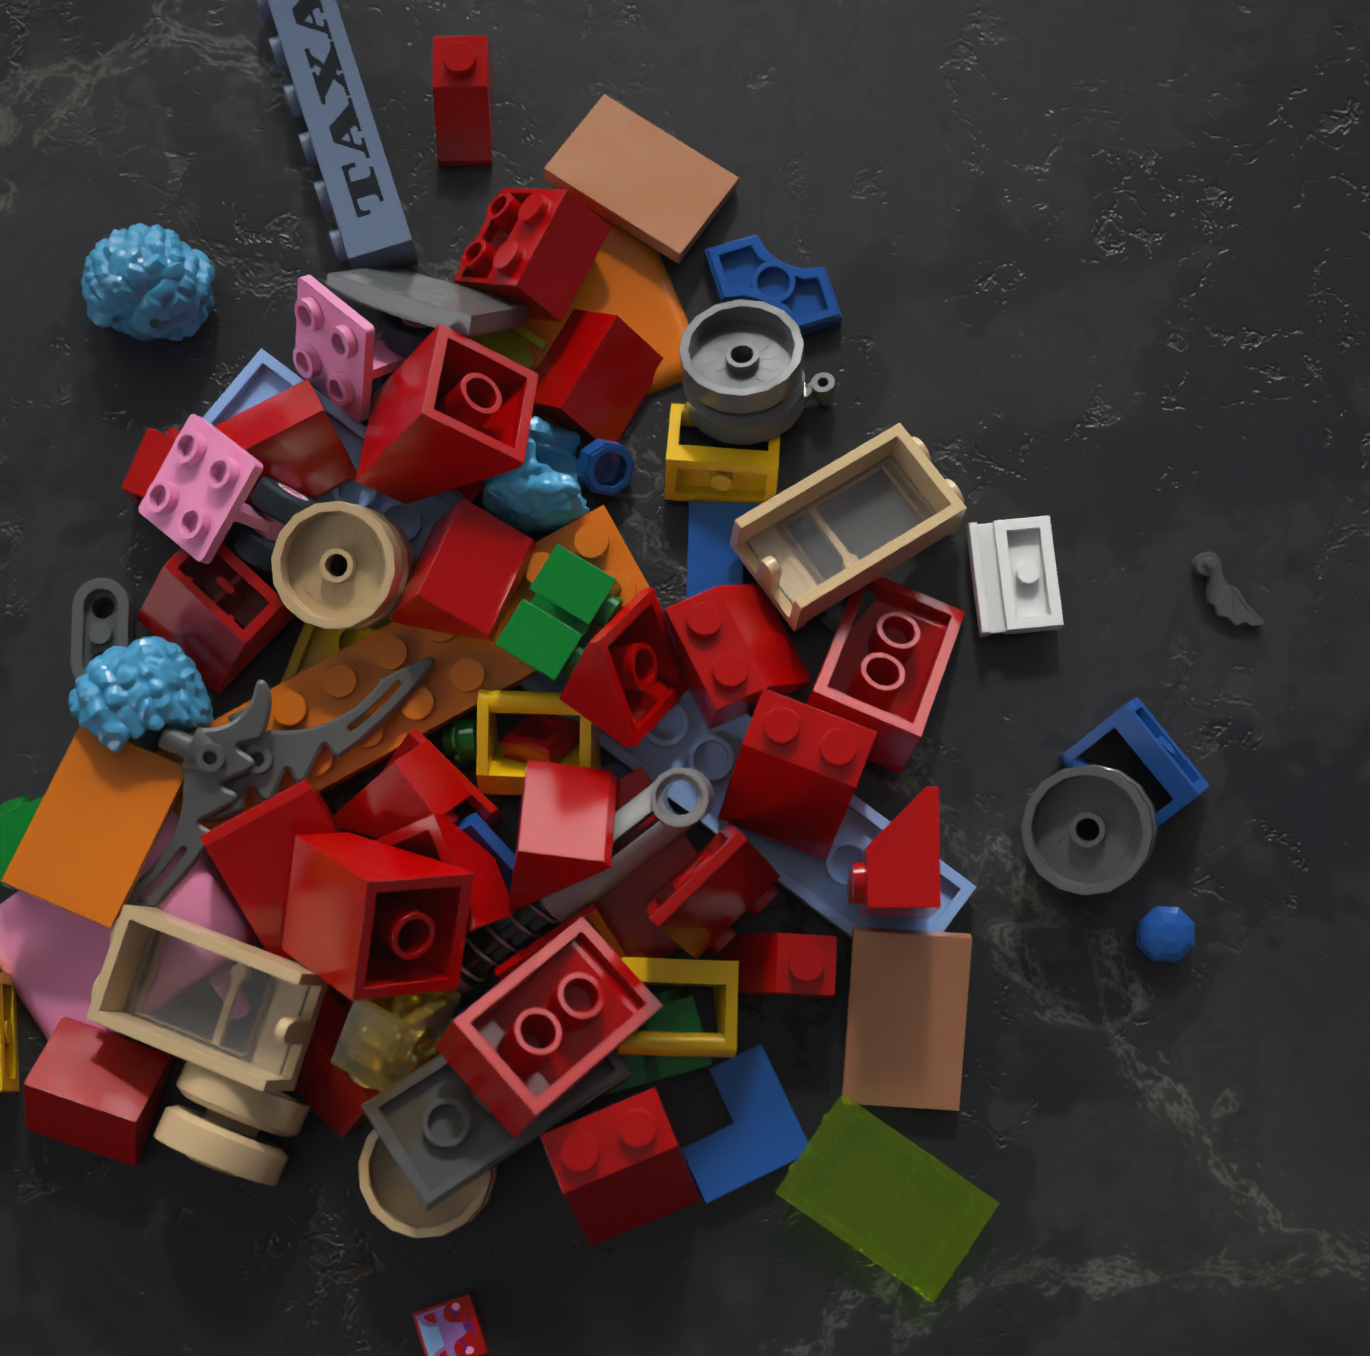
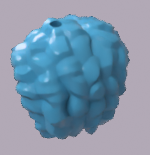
(148, 284)
(544, 488)
(139, 691)

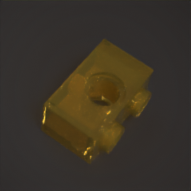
(392, 1036)

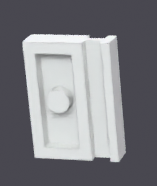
(1014, 576)

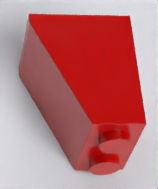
(447, 419)
(795, 774)
(257, 855)
(375, 916)
(620, 1167)

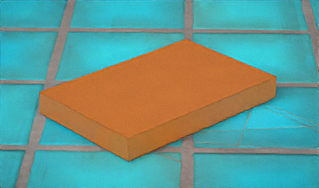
(95, 828)

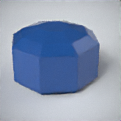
(605, 467)
(1165, 934)

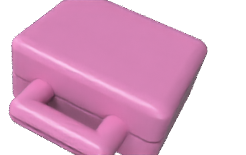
(60, 954)

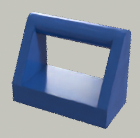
(1153, 748)

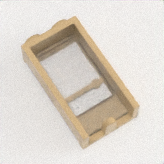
(847, 524)
(207, 998)

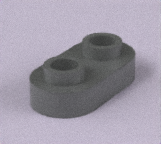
(94, 635)

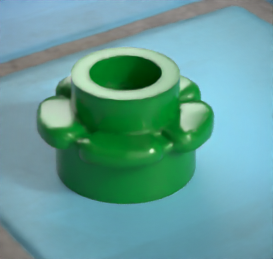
(461, 741)

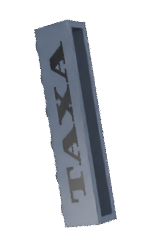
(339, 133)

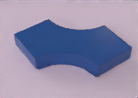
(750, 272)

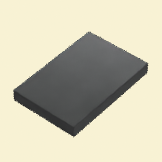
(427, 300)

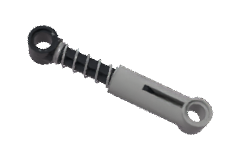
(511, 932)

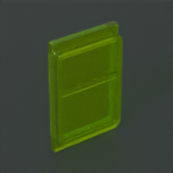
(887, 1197)

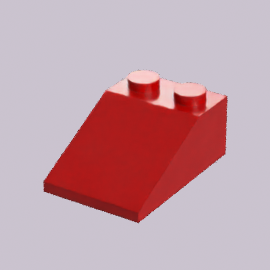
(887, 667)
(713, 893)
(547, 1026)

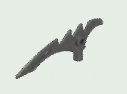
(300, 748)
(208, 762)

